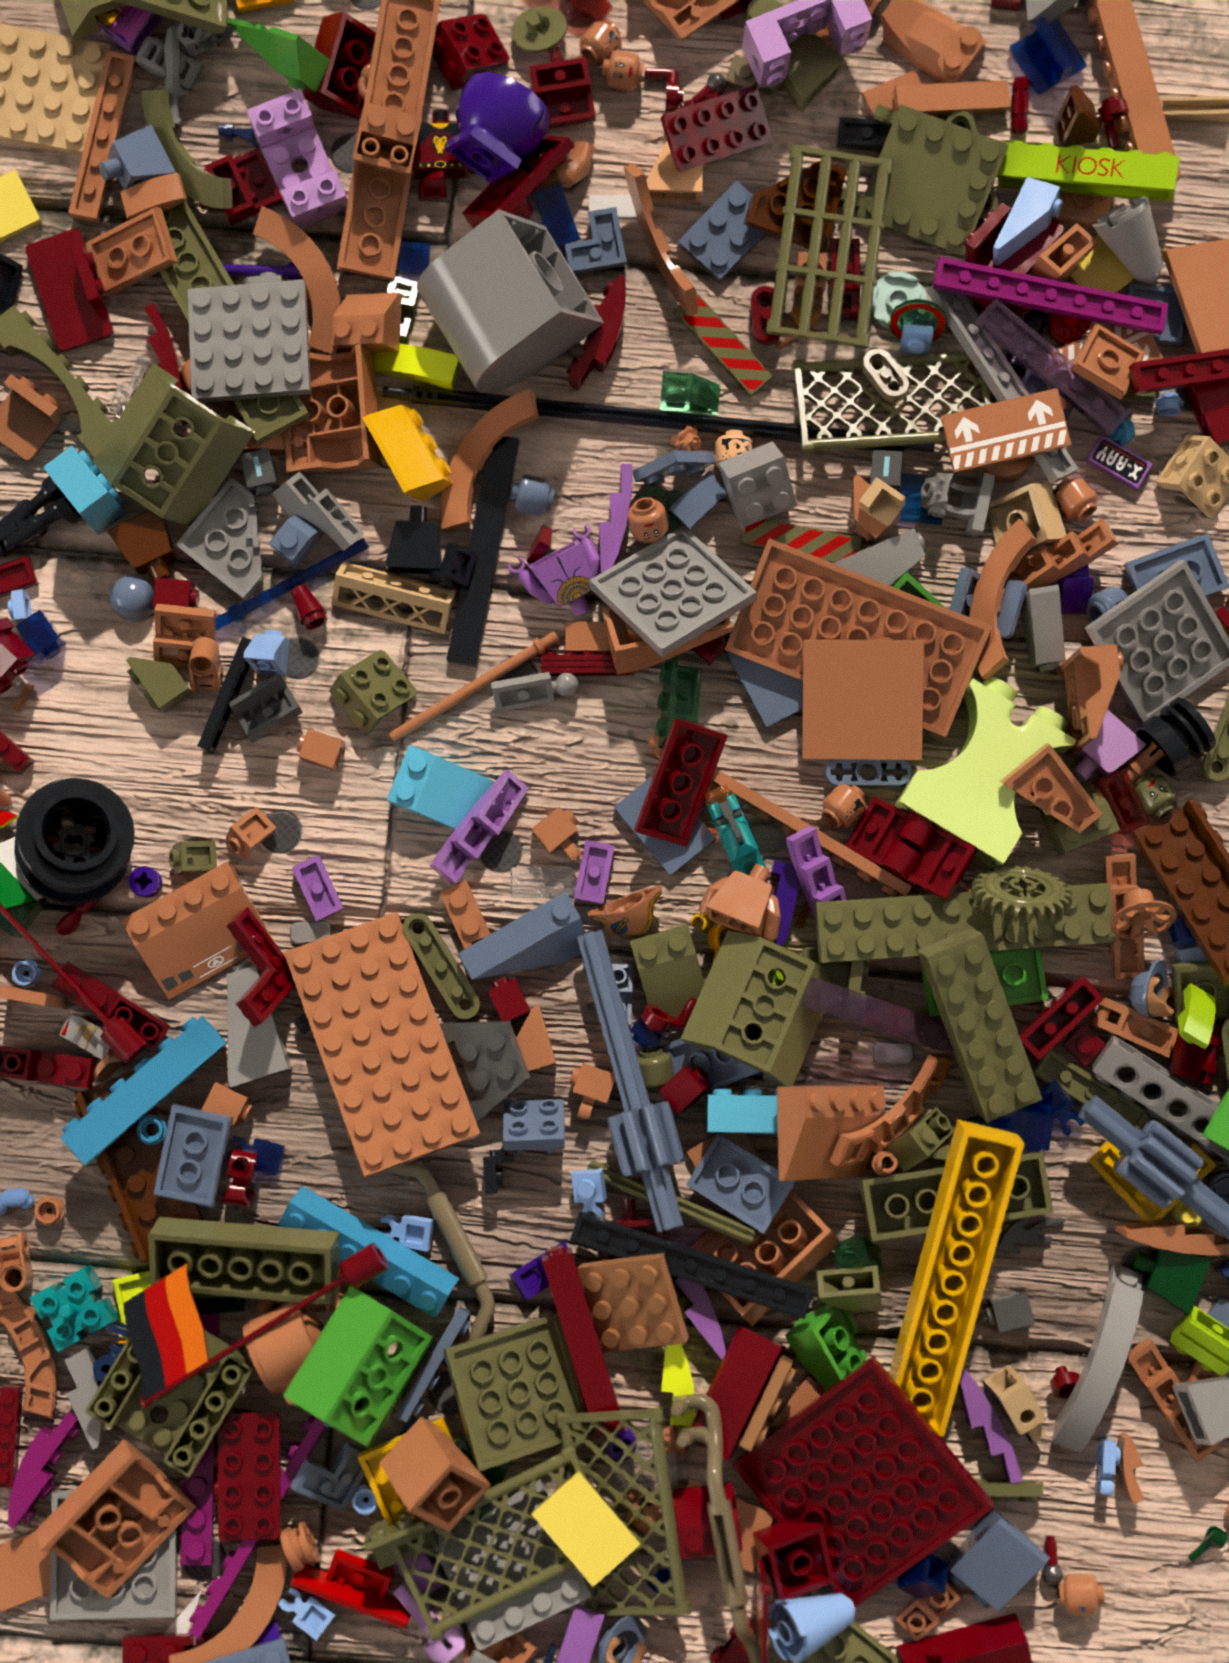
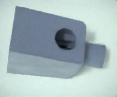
(136, 158)

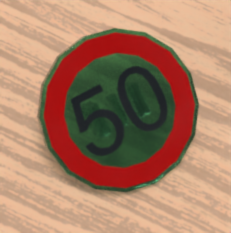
(918, 313)

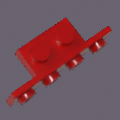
(356, 1585)

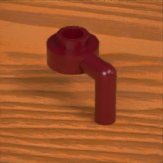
(673, 94)
(1112, 109)
(659, 1020)

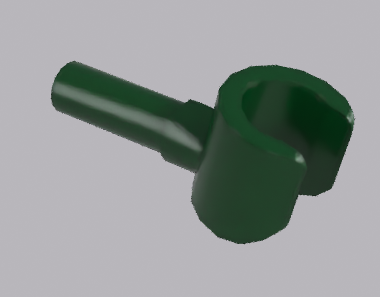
(1212, 1536)

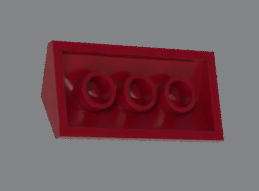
(680, 782)

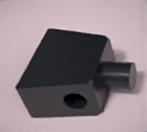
(415, 545)

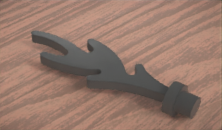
(1017, 1234)

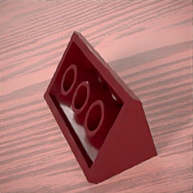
(741, 1385)
(984, 1642)

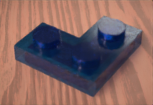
(556, 215)

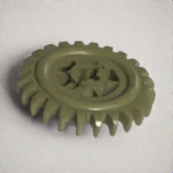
(1022, 892)

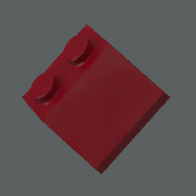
(694, 1523)
(794, 1558)

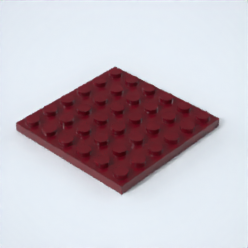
(869, 1475)

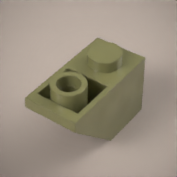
(161, 680)
(921, 1139)

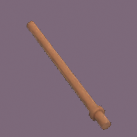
(476, 685)

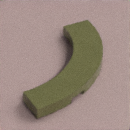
(198, 184)

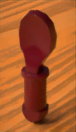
(71, 921)

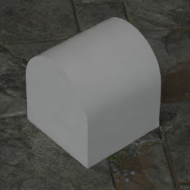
(506, 301)

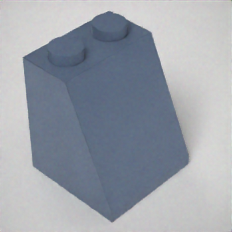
(995, 1561)

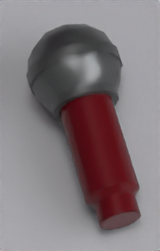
(715, 83)
(1051, 1571)

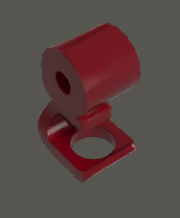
(242, 1171)

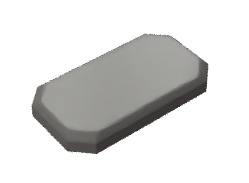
(310, 931)
(893, 1053)

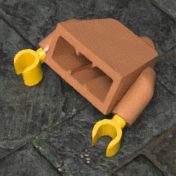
(742, 904)

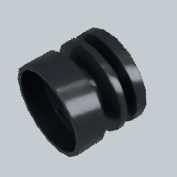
(1178, 734)

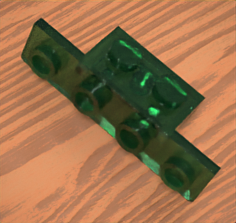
(678, 697)

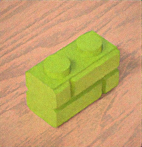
(1203, 1340)

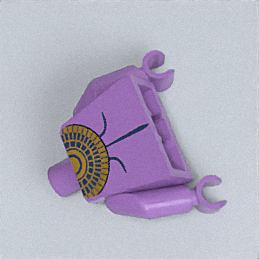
(563, 574)

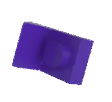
(1076, 591)

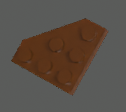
(766, 205)

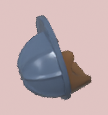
(1150, 992)
(623, 1642)

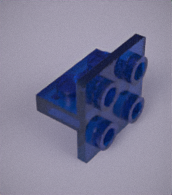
(1047, 55)

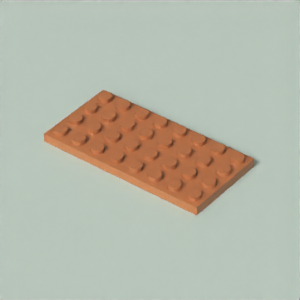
(821, 600)
(381, 1044)

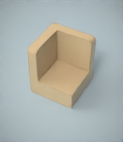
(882, 502)

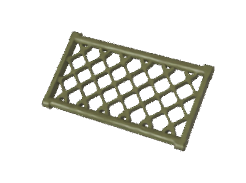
(912, 433)
(655, 1417)
(437, 1629)

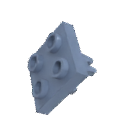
(533, 1125)

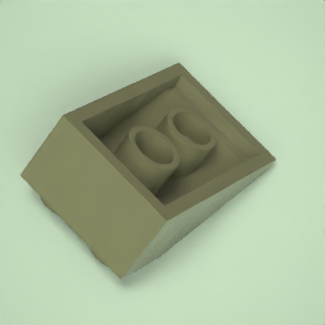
(668, 968)

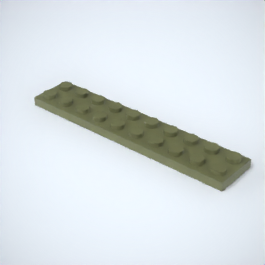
(200, 268)
(907, 923)

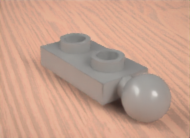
(531, 690)

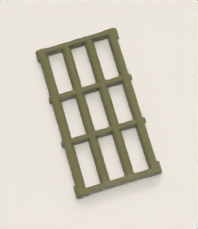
(847, 222)

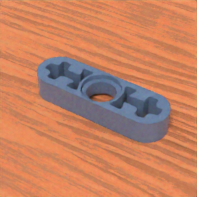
(890, 780)

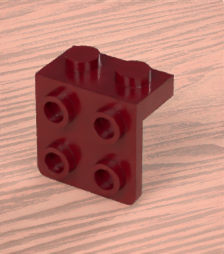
(467, 46)

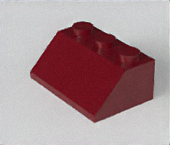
(350, 50)

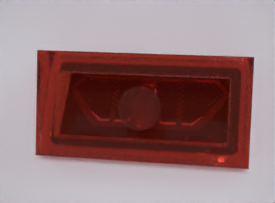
(1123, 801)

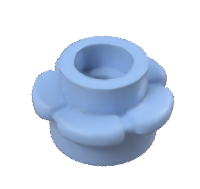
(1169, 404)
(18, 973)
(360, 1506)

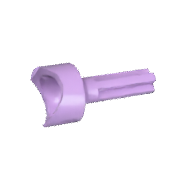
(434, 1649)

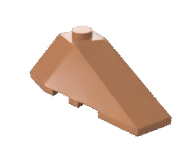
(634, 654)

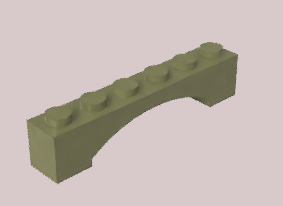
(21, 339)

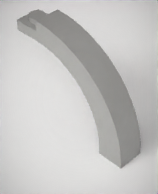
(1104, 1362)

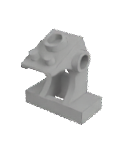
(972, 505)

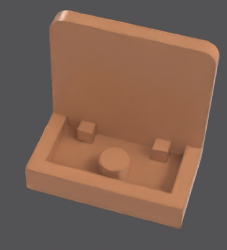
(27, 418)

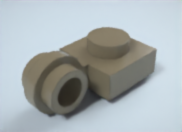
(741, 76)

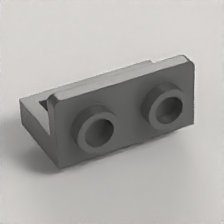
(265, 707)

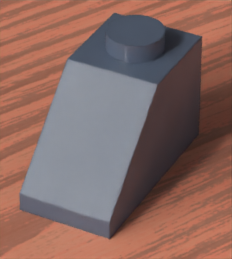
(295, 539)

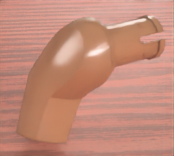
(573, 168)

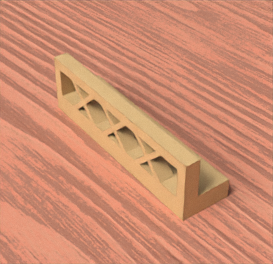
(393, 588)

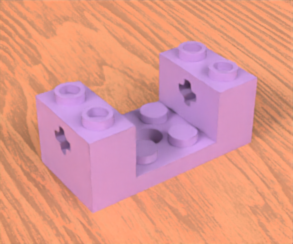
(769, 34)
(286, 135)

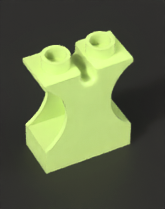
(967, 792)

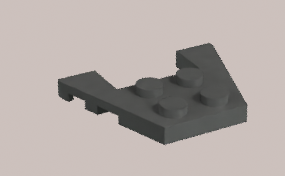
(490, 1061)

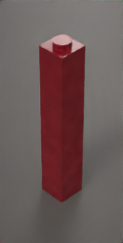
(581, 1334)

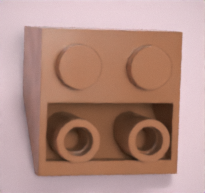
(386, 138)

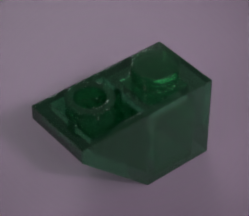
(689, 393)

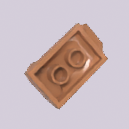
(930, 39)

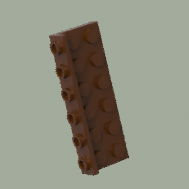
(1194, 874)
(133, 1174)

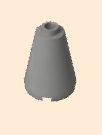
(1133, 238)

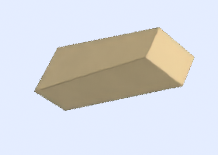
(1196, 108)

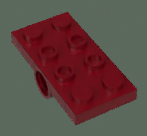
(911, 848)

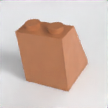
(433, 1475)

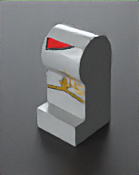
(84, 1034)

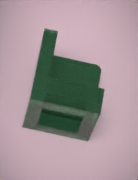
(857, 1253)

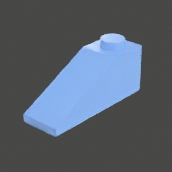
(1028, 217)
(268, 653)

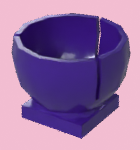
(497, 125)

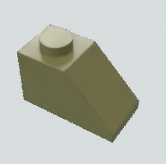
(851, 1289)

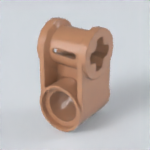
(205, 666)
(15, 1259)

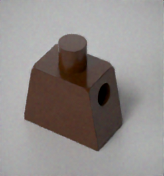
(145, 543)

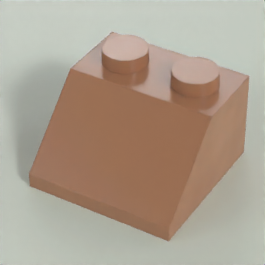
(368, 321)

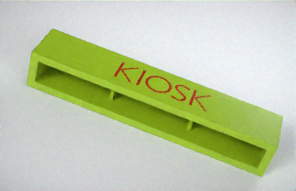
(1091, 170)

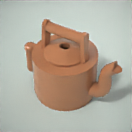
(285, 1346)

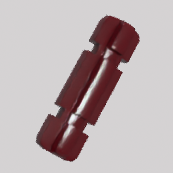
(1020, 105)

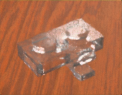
(645, 1479)

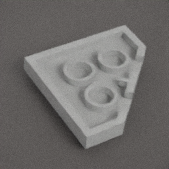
(227, 539)

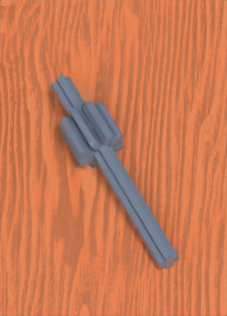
(644, 1133)
(1157, 1164)

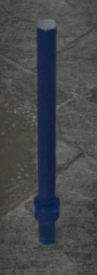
(238, 612)

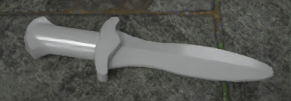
(172, 61)

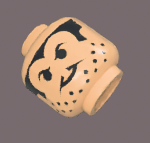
(731, 445)

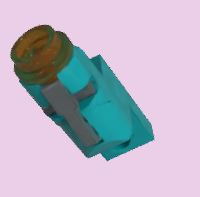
(733, 829)

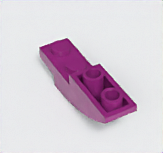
(34, 1474)

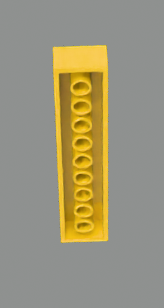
(954, 1267)

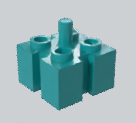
(74, 1308)

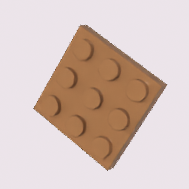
(633, 1302)
(769, 1403)

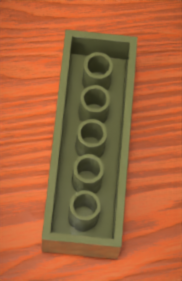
(979, 1024)
(905, 1200)
(246, 1259)

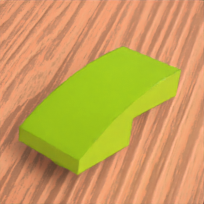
(1198, 1017)

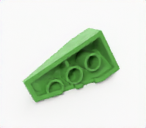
(285, 53)
(827, 1344)

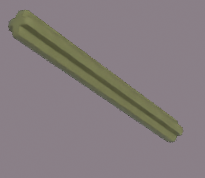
(687, 1209)

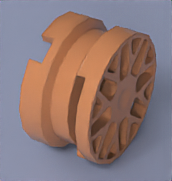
(300, 1546)

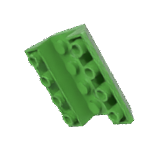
(354, 1363)

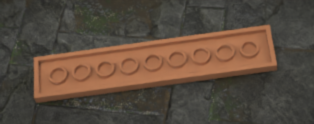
(397, 82)

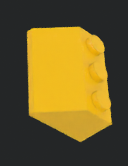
(409, 451)

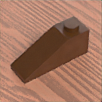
(1077, 119)

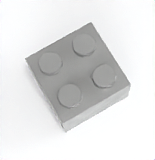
(758, 484)

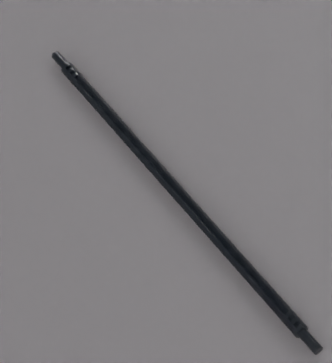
(627, 415)

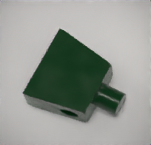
(1173, 1275)

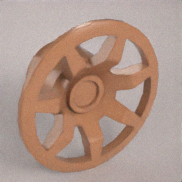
(1142, 910)

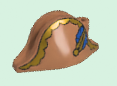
(628, 915)

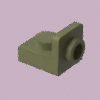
(193, 856)

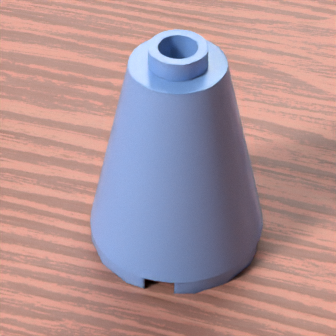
(808, 1623)

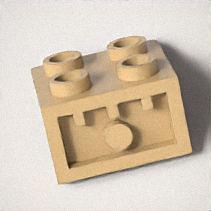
(1200, 472)

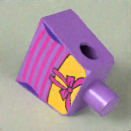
(129, 26)

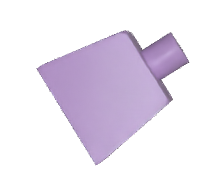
(1109, 750)

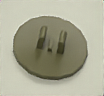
(539, 29)

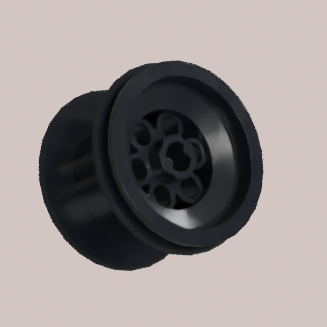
(85, 805)

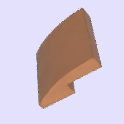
(177, 630)

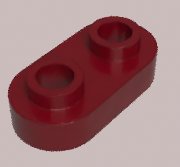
(762, 314)

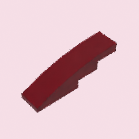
(164, 347)

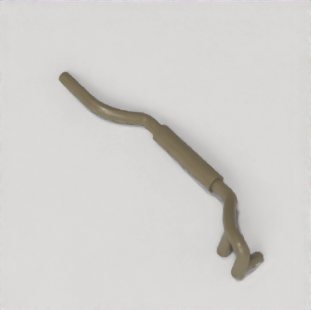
(456, 1241)
(720, 1514)

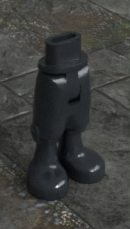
(22, 526)

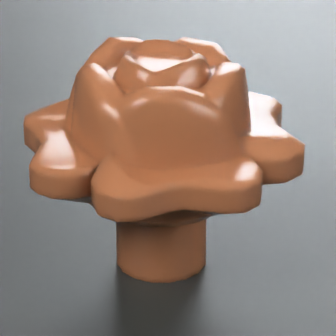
(686, 440)
(670, 1439)

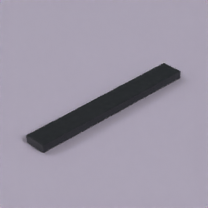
(484, 541)
(694, 1265)

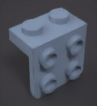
(1010, 606)

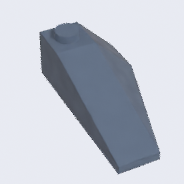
(530, 942)

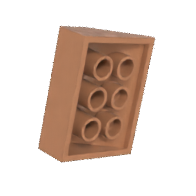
(812, 1123)
(787, 1249)

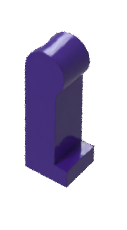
(786, 892)

